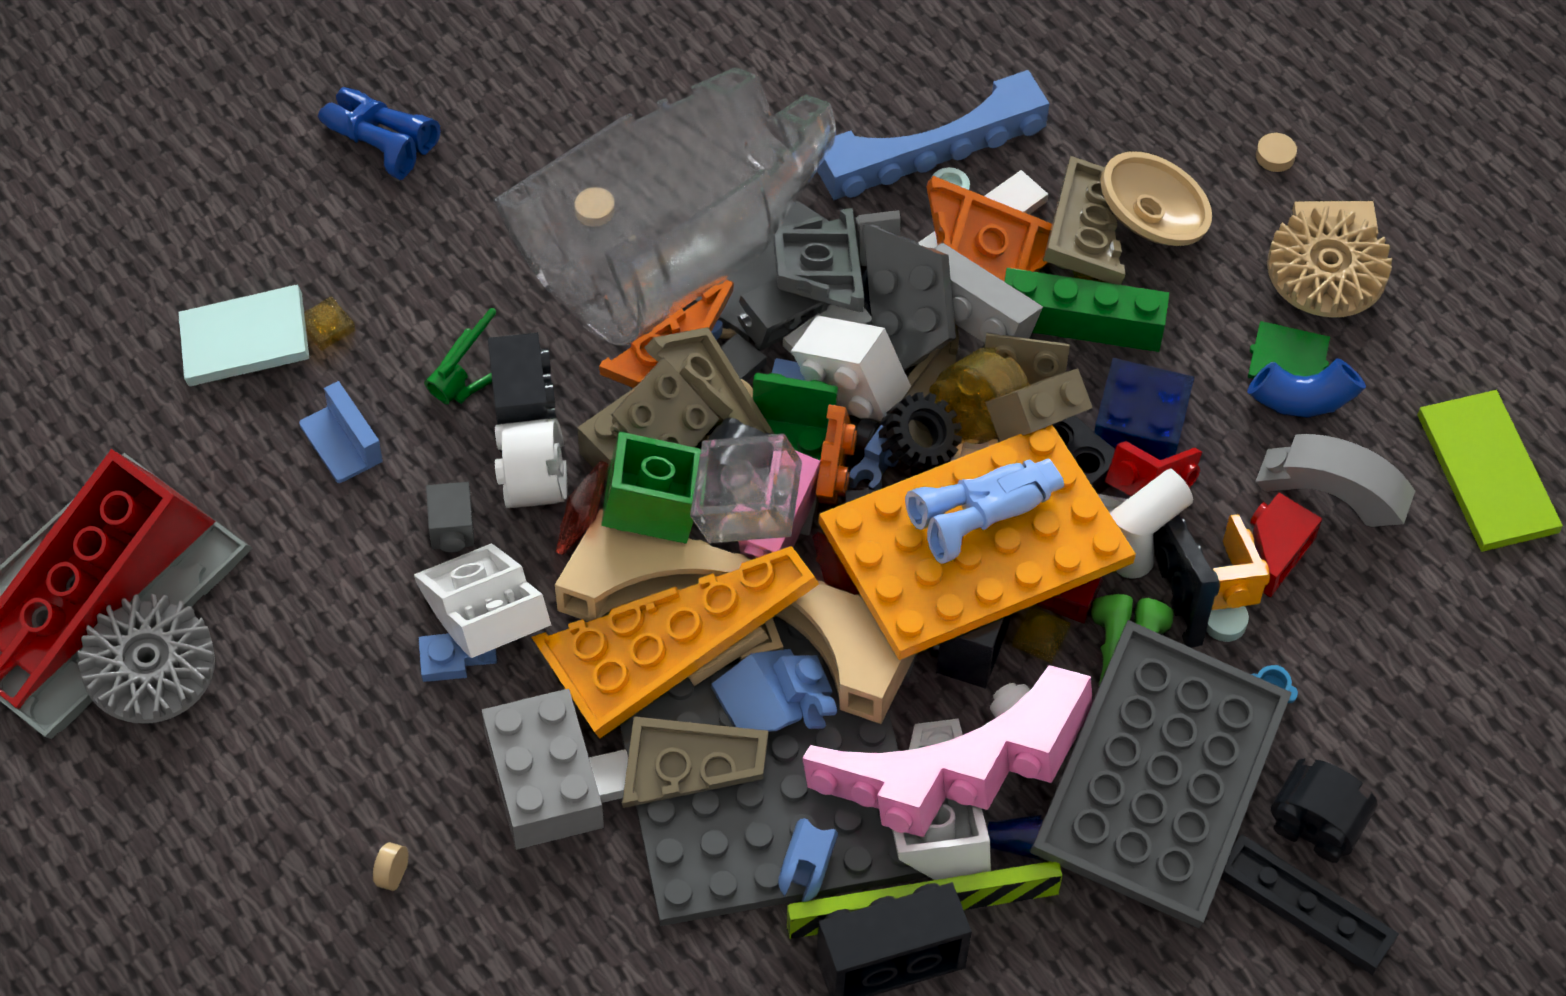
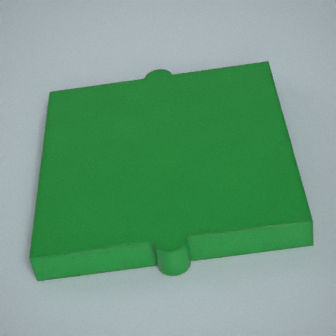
(1291, 348)

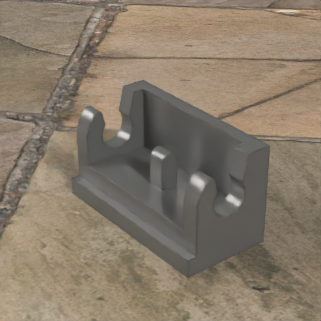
(775, 313)

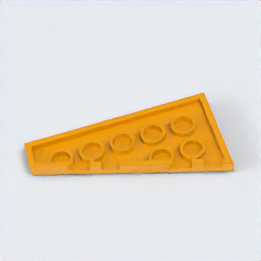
(661, 639)

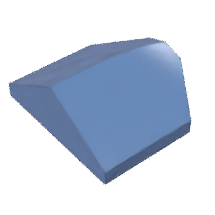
(754, 694)

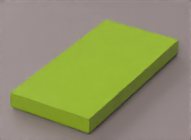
(1489, 470)

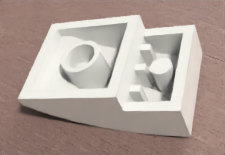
(483, 599)

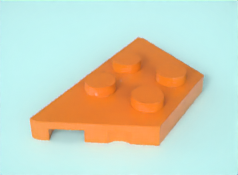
(986, 229)
(839, 442)

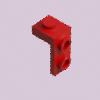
(1135, 468)

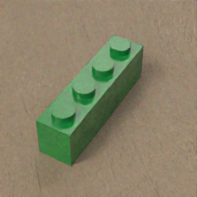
(1094, 309)

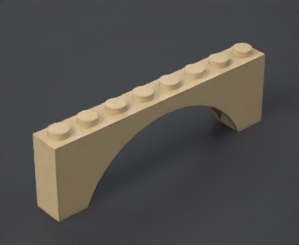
(626, 566)

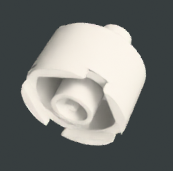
(531, 463)

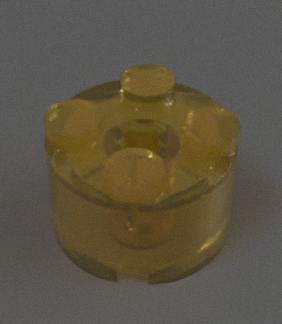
(972, 383)

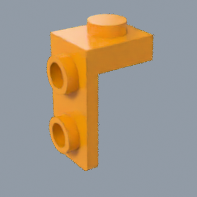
(1247, 577)

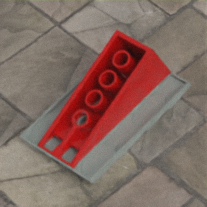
(104, 546)

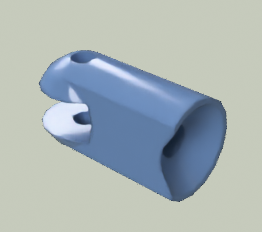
(807, 858)

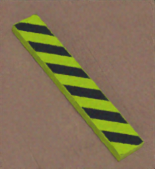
(973, 892)

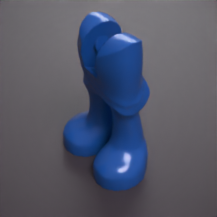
(359, 117)

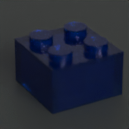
(1144, 407)

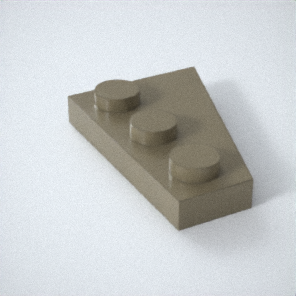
(689, 758)

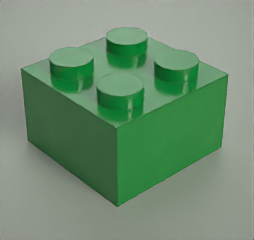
(651, 487)

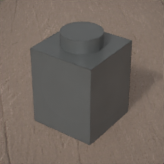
(450, 516)

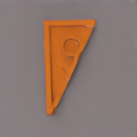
(636, 363)

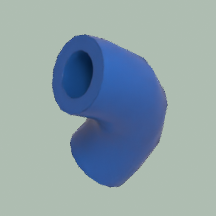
(1306, 394)

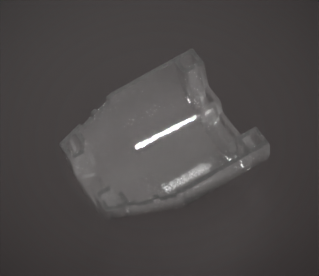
(666, 202)

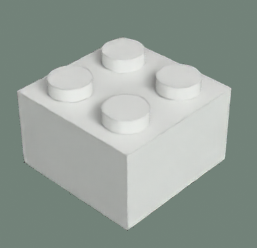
(855, 360)

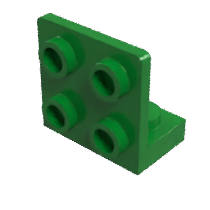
(795, 409)

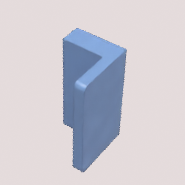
(342, 436)

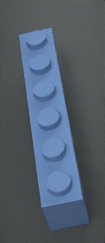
(862, 162)

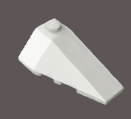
(957, 836)

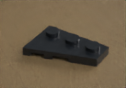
(1191, 577)

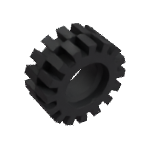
(937, 422)

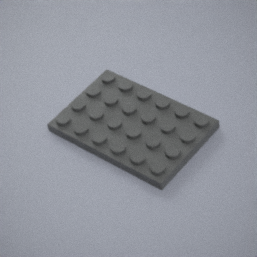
(1162, 774)

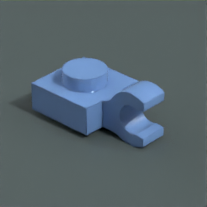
(873, 463)
(445, 660)
(806, 684)

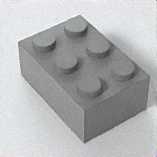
(542, 769)

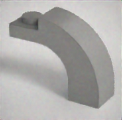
(1343, 469)

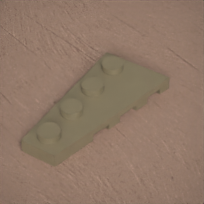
(1084, 226)

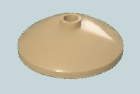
(1156, 199)

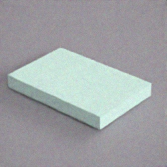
(243, 335)

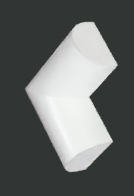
(1147, 513)

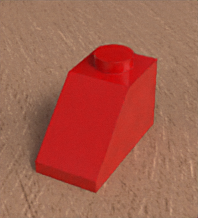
(1283, 536)

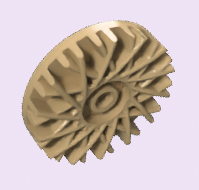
(1329, 263)

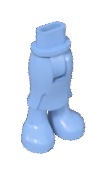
(984, 501)

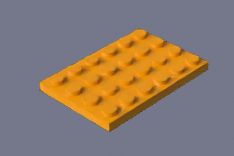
(997, 569)

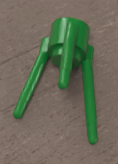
(449, 378)

